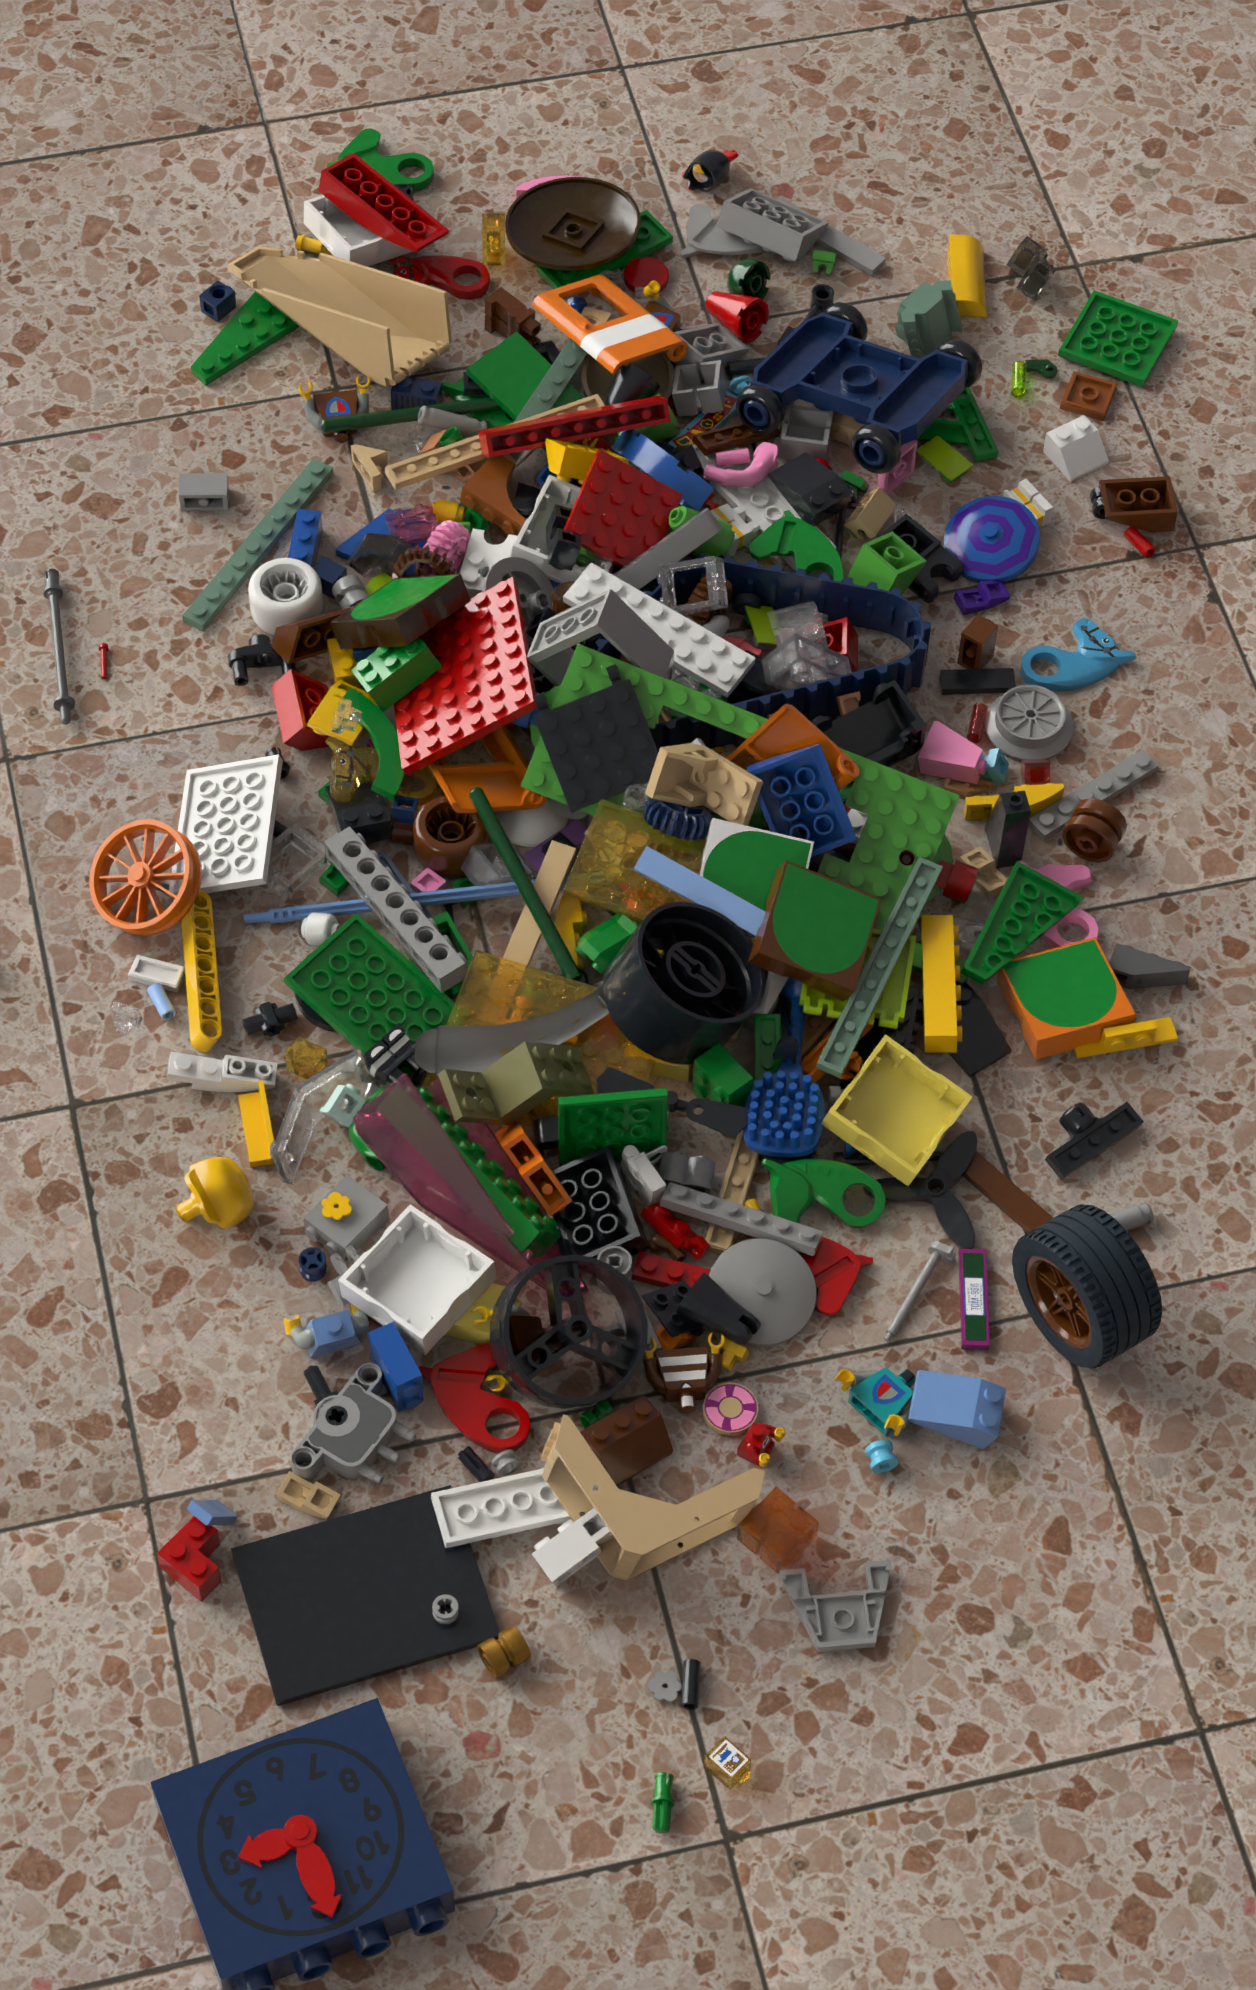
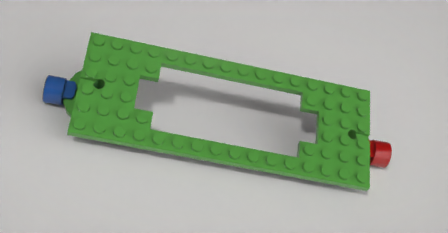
(903, 812)

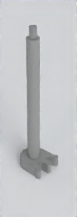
(938, 1252)

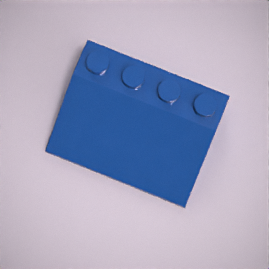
(803, 799)

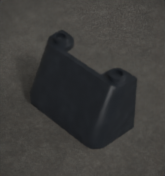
(880, 730)

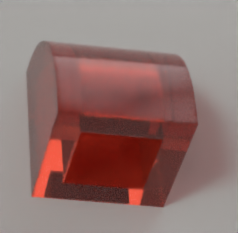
(1035, 771)

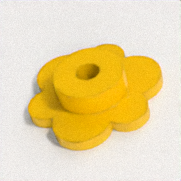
(336, 1206)

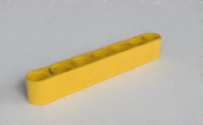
(201, 974)

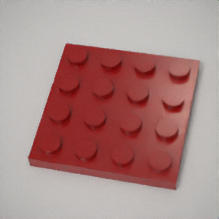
(620, 510)

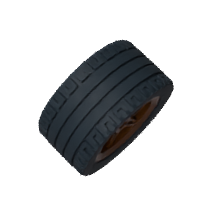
(1087, 1285)

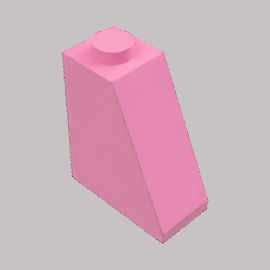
(951, 756)

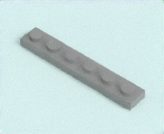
(1103, 787)
(741, 1218)

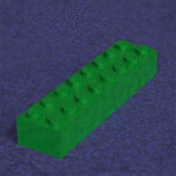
(530, 1226)

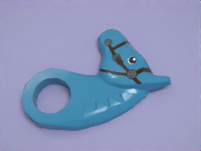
(1093, 661)

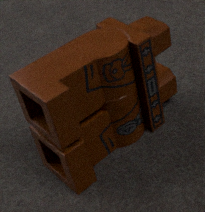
(509, 315)

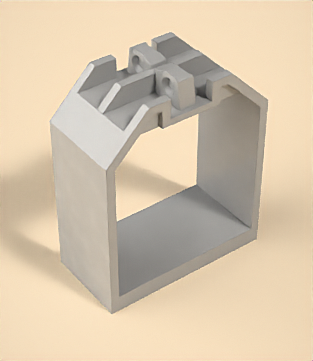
(615, 621)

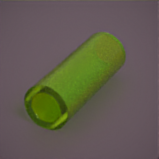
(1018, 379)

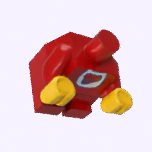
(758, 1443)

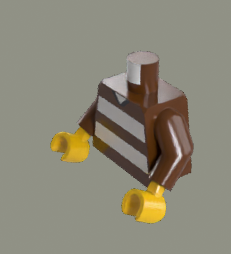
(684, 1372)

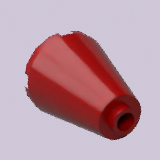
(738, 313)

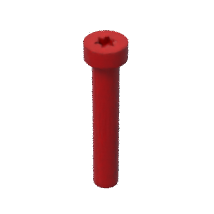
(103, 647)

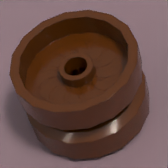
(1094, 830)

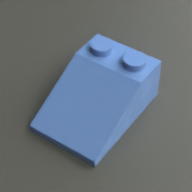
(958, 1406)

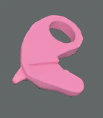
(1073, 878)

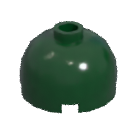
(749, 278)

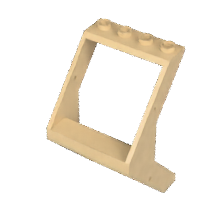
(642, 1527)

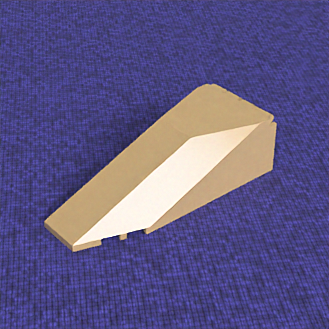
(358, 312)

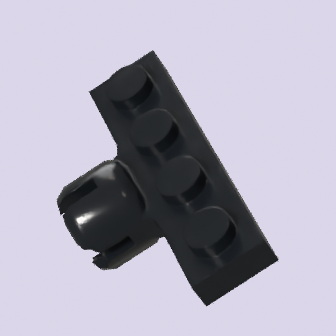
(1090, 1136)

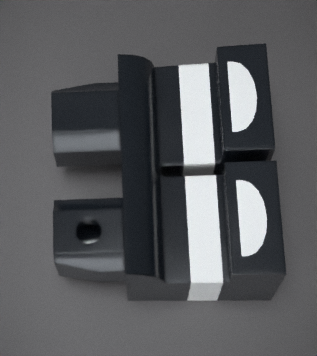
(391, 1055)

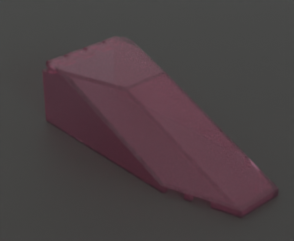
(432, 1170)

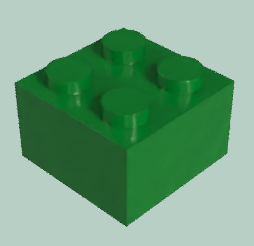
(721, 1078)

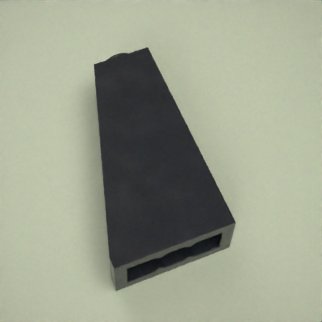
(1008, 828)

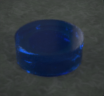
(577, 303)

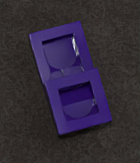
(985, 596)

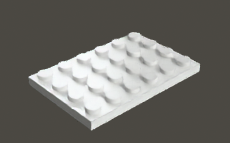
(230, 821)

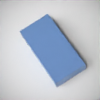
(211, 1512)

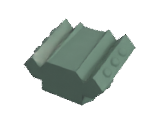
(928, 317)

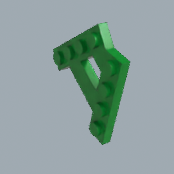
(968, 429)

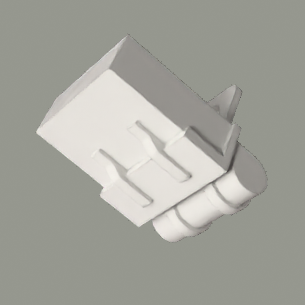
(642, 1175)

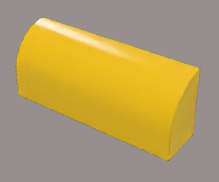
(967, 274)

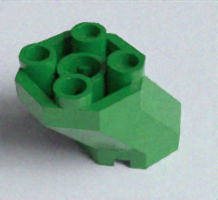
(606, 940)

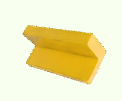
(257, 1126)

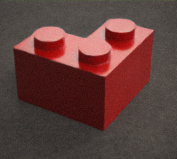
(187, 1558)

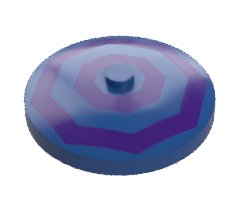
(993, 538)

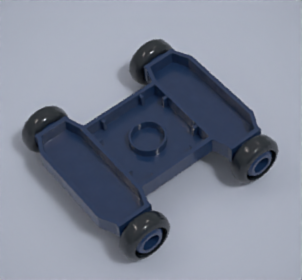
(841, 372)

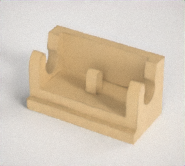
(870, 514)

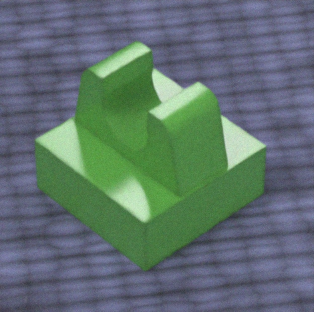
(825, 259)

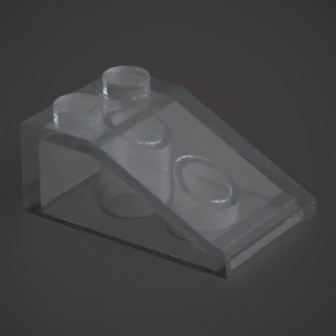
(797, 619)

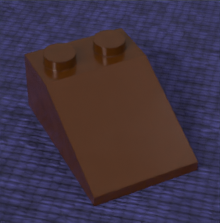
(1140, 502)

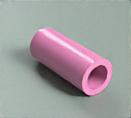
(732, 457)

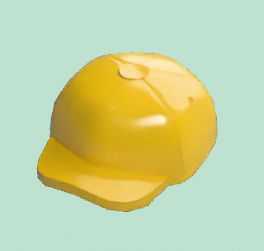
(218, 1193)

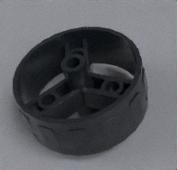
(569, 1332)

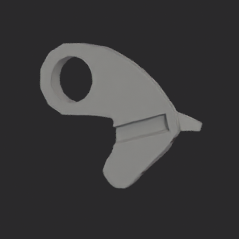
(706, 237)

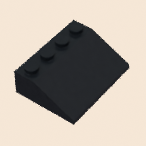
(600, 1207)

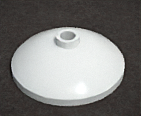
(531, 826)

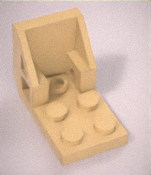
(698, 777)

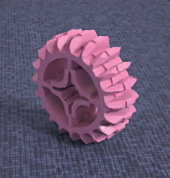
(450, 539)

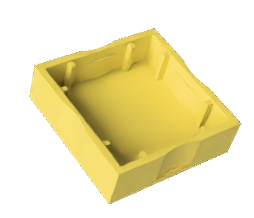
(896, 1110)

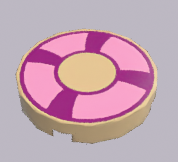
(730, 1409)

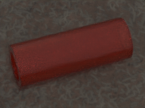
(977, 722)

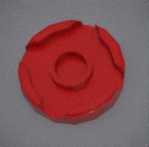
(643, 271)

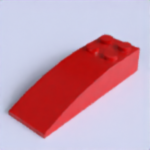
(378, 204)

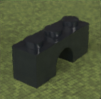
(561, 544)

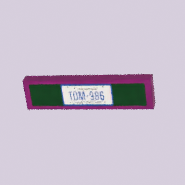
(973, 1299)

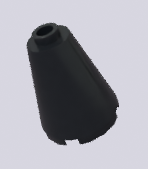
(630, 384)

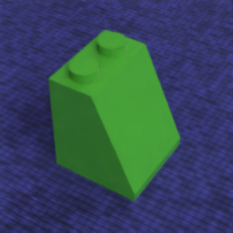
(887, 563)

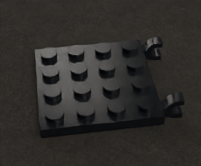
(598, 742)

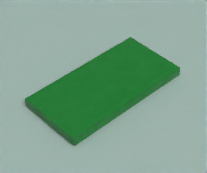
(512, 375)

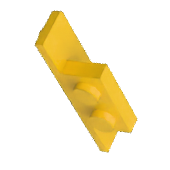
(1130, 1037)

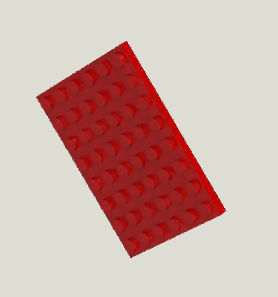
(480, 683)

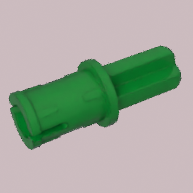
(662, 1802)

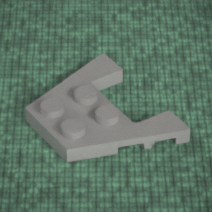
(843, 1618)

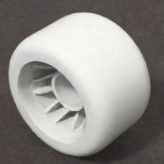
(284, 593)

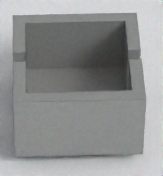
(692, 396)
(805, 431)

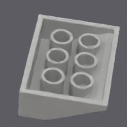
(770, 224)

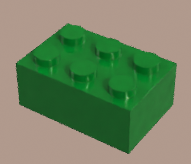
(395, 671)

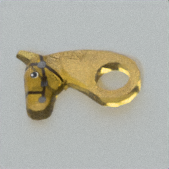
(355, 765)

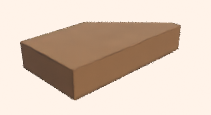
(967, 789)

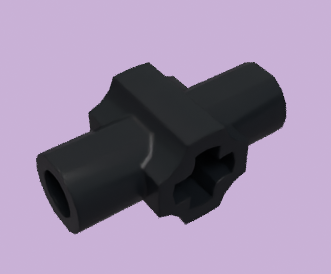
(269, 1019)

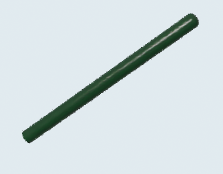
(405, 415)
(524, 884)

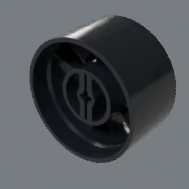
(672, 998)

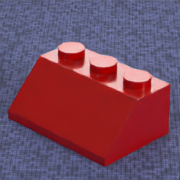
(295, 702)

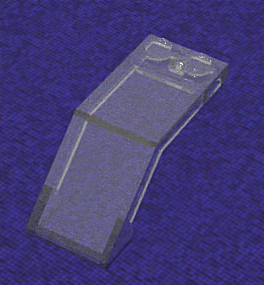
(305, 1110)

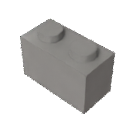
(204, 492)

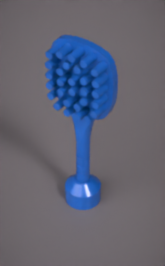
(786, 1107)

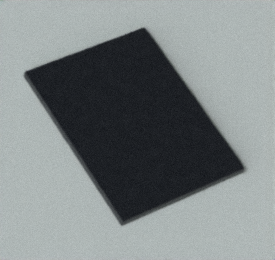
(359, 1597)

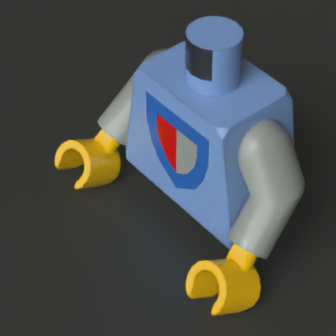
(329, 1332)

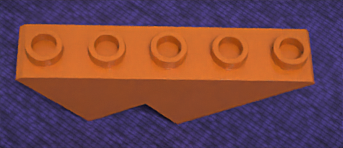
(533, 1168)

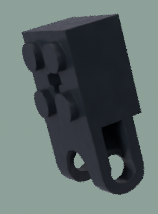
(939, 560)

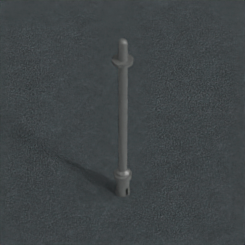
(52, 592)

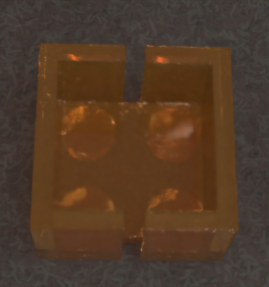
(781, 1527)

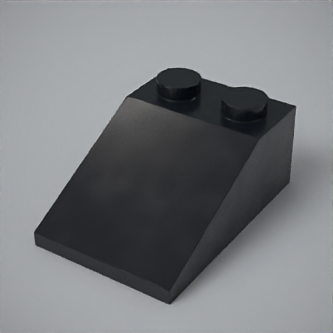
(811, 488)
(364, 814)
(981, 1037)

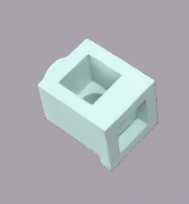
(353, 1103)

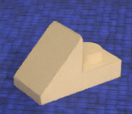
(370, 464)

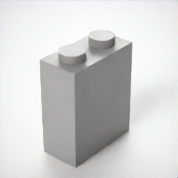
(355, 1229)

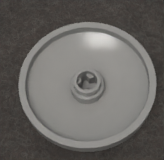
(771, 1285)

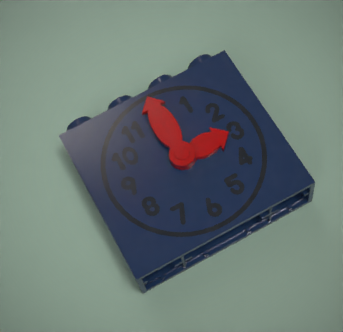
(304, 1850)

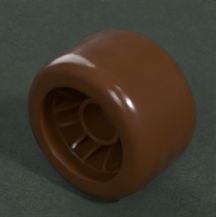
(445, 837)

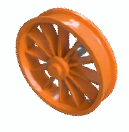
(145, 877)

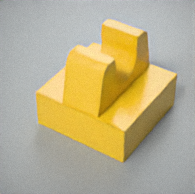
(732, 1353)

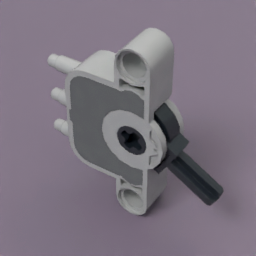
(362, 1429)

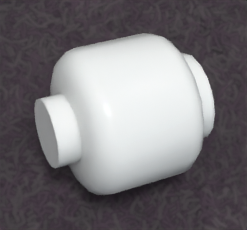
(318, 928)

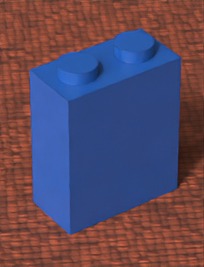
(397, 1365)

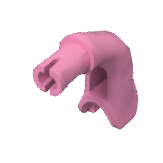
(763, 463)

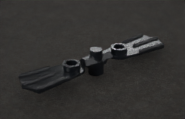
(716, 1115)

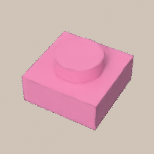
(428, 881)

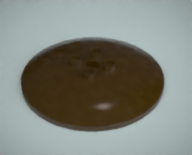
(546, 216)

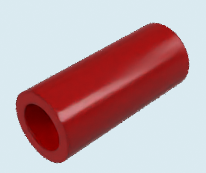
(1141, 543)

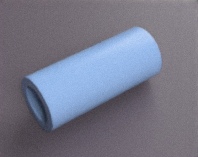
(161, 1001)

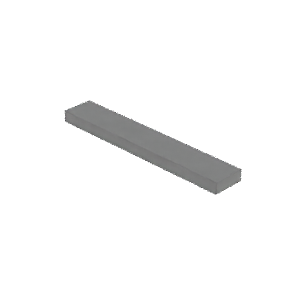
(848, 248)

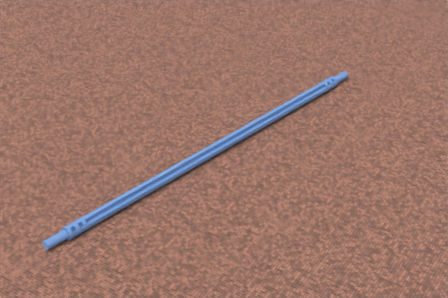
(359, 906)

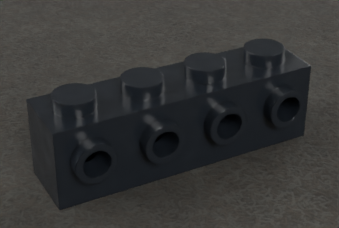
(910, 1025)

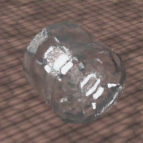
(631, 802)

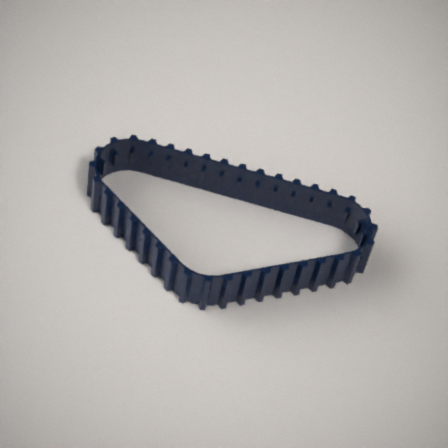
(779, 589)

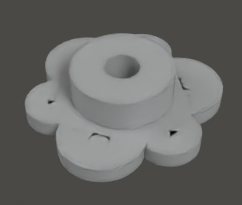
(667, 1680)

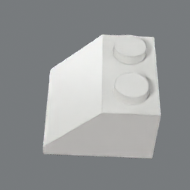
(1076, 448)

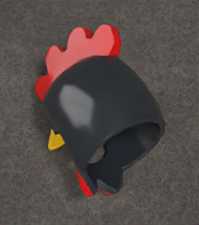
(713, 165)

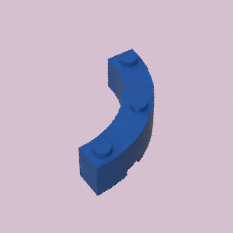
(663, 467)

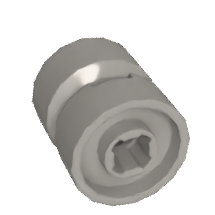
(349, 591)
(619, 1259)

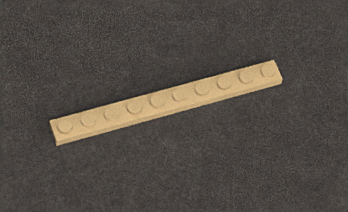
(464, 451)

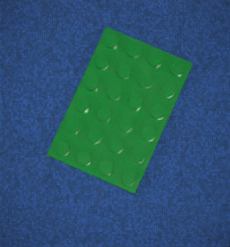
(368, 987)

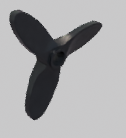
(947, 1173)

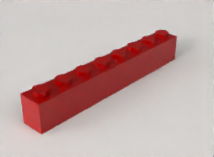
(574, 426)

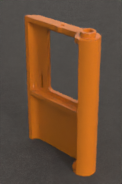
(499, 779)

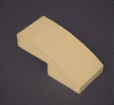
(989, 879)
(307, 1497)

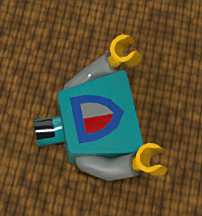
(880, 1397)

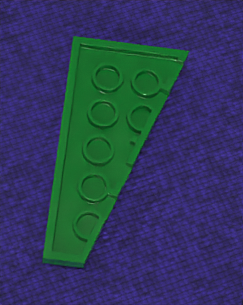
(245, 335)
(1019, 917)

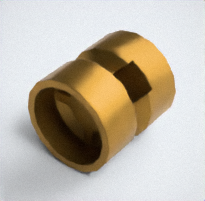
(507, 1650)

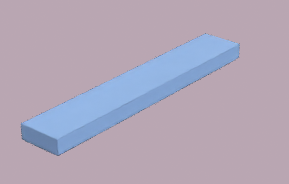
(699, 890)

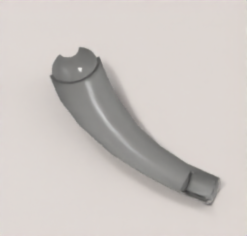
(479, 1046)

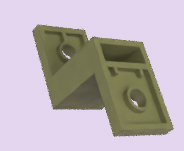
(515, 1083)

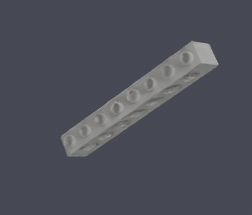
(442, 973)

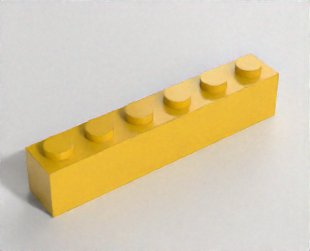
(939, 984)

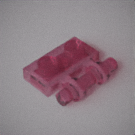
(412, 523)

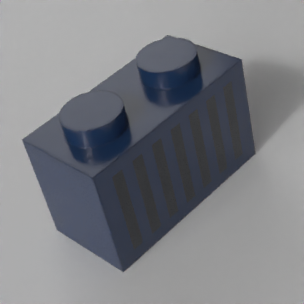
(415, 393)

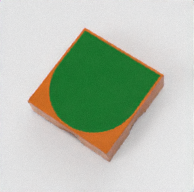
(1064, 997)

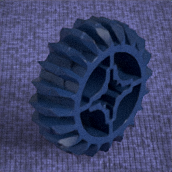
(678, 820)

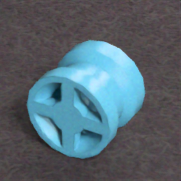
(881, 1456)

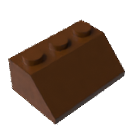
(305, 637)
(629, 1440)

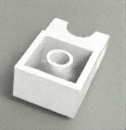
(480, 558)
(572, 1547)

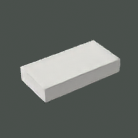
(151, 971)

